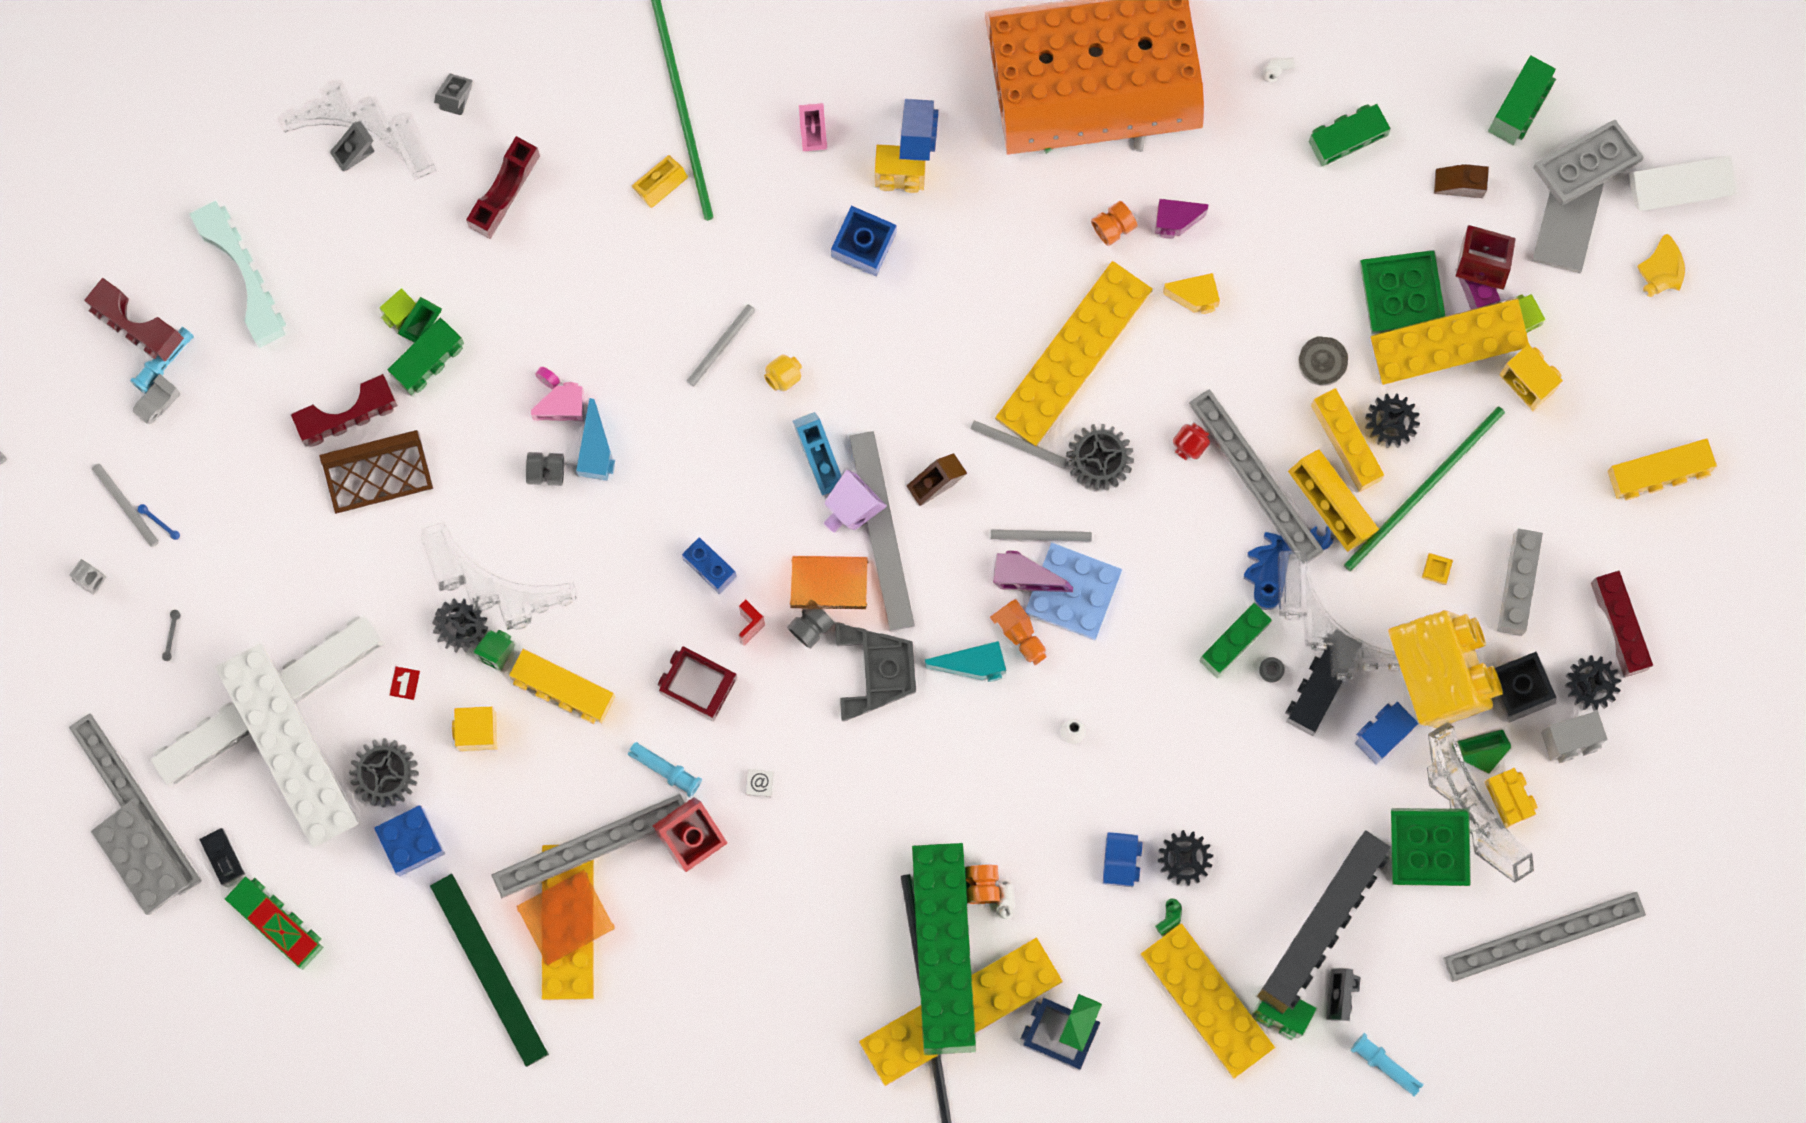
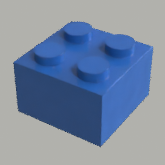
(863, 240)
(1386, 733)
(409, 840)

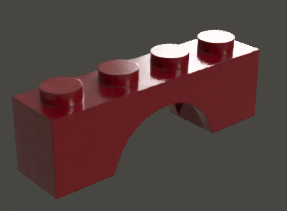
(493, 206)
(155, 335)
(373, 400)
(1628, 637)

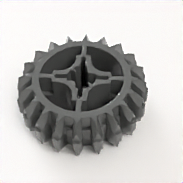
(1104, 478)
(387, 760)

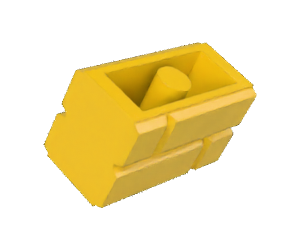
(1511, 797)

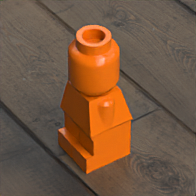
(1019, 630)

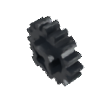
(1387, 412)
(450, 628)
(1603, 686)
(1175, 850)

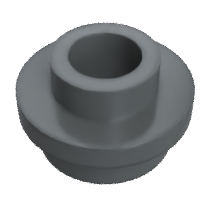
(1275, 662)

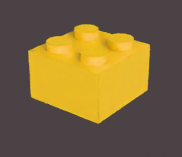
(896, 172)
(1531, 377)

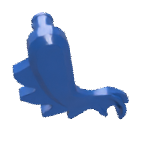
(1265, 572)

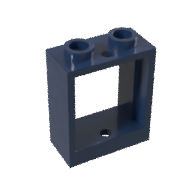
(1029, 1032)

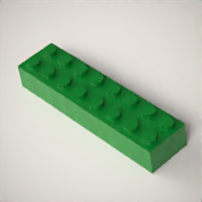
(943, 949)

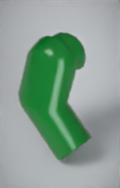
(1172, 916)

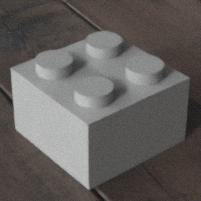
(1574, 736)

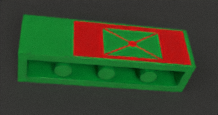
(274, 923)

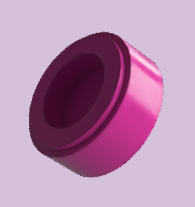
(547, 377)

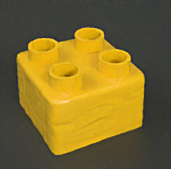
(1443, 667)

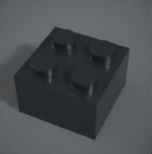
(1524, 687)

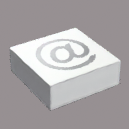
(759, 783)

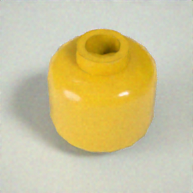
(783, 372)

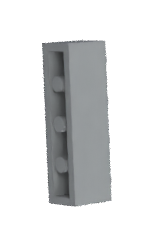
(1520, 582)

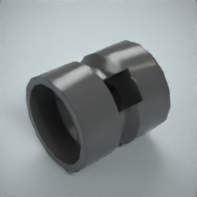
(536, 465)
(810, 625)

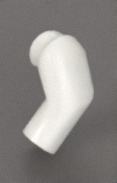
(1007, 901)

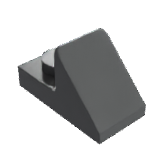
(453, 94)
(353, 147)

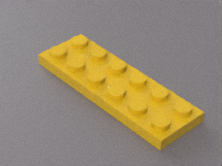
(1449, 341)
(574, 974)
(1207, 1001)

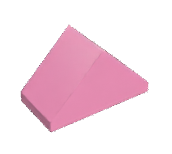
(813, 127)

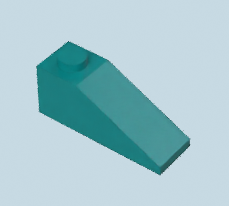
(975, 662)

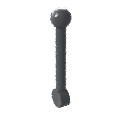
(175, 615)

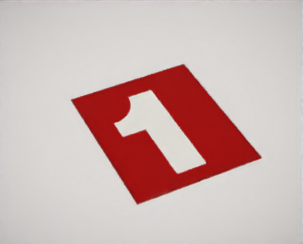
(404, 683)

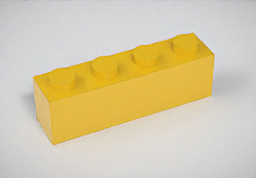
(1347, 440)
(1662, 469)
(1333, 500)
(562, 686)

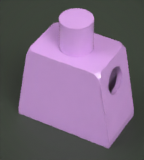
(851, 503)

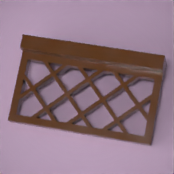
(370, 450)

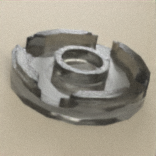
(1323, 360)

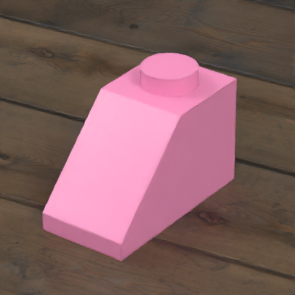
(561, 404)

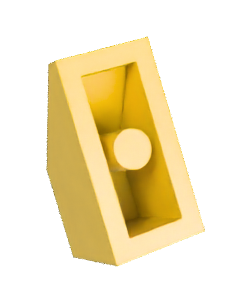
(1194, 293)

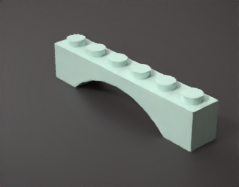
(260, 317)

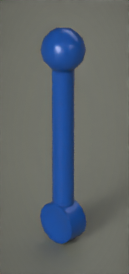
(143, 509)

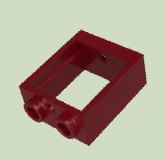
(1471, 265)
(721, 694)

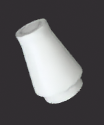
(1073, 737)

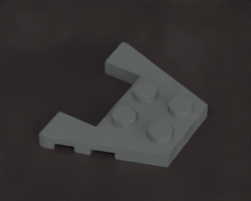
(887, 669)

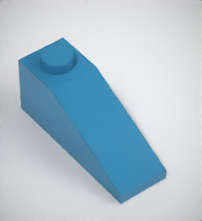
(817, 451)
(595, 455)

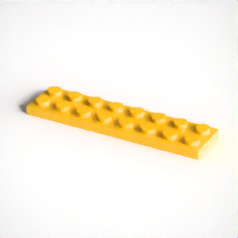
(1073, 354)
(996, 993)

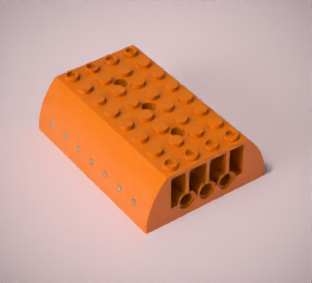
(1091, 97)

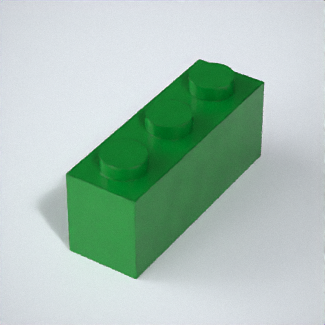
(1349, 134)
(426, 357)
(1235, 640)

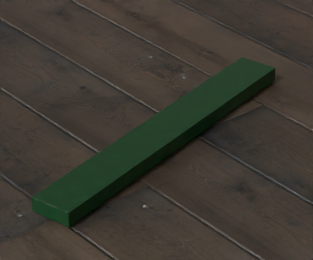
(489, 970)

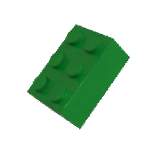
(1523, 101)

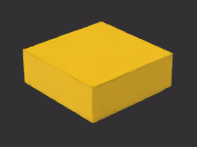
(1437, 568)

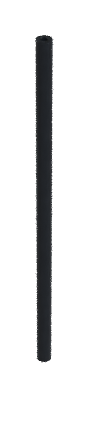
(936, 1062)

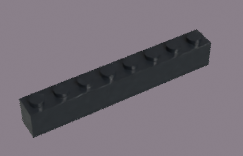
(1324, 922)

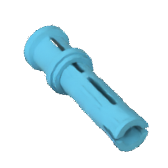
(153, 368)
(674, 774)
(1377, 1057)

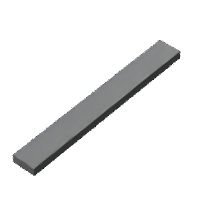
(1254, 475)
(883, 535)
(126, 789)
(583, 848)
(1544, 936)

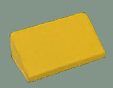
(660, 181)

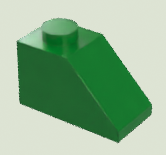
(494, 649)

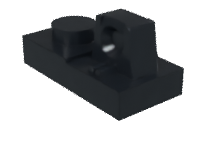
(222, 856)
(1340, 998)

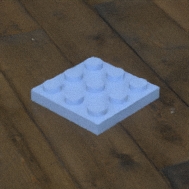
(1092, 591)

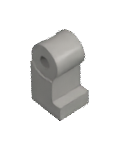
(156, 400)
(87, 576)

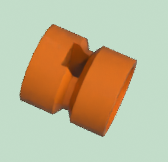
(1116, 221)
(982, 884)

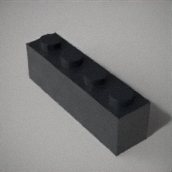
(1315, 696)

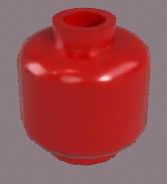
(1191, 441)

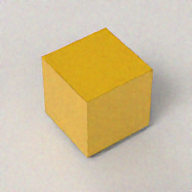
(475, 728)

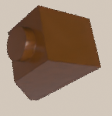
(1462, 180)
(936, 479)

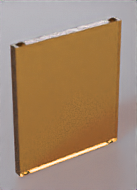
(829, 582)
(565, 917)

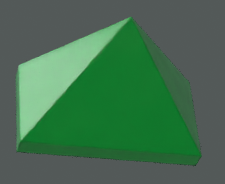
(419, 319)
(1485, 750)
(1080, 1022)

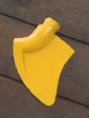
(1663, 268)

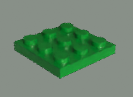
(1401, 290)
(1431, 846)

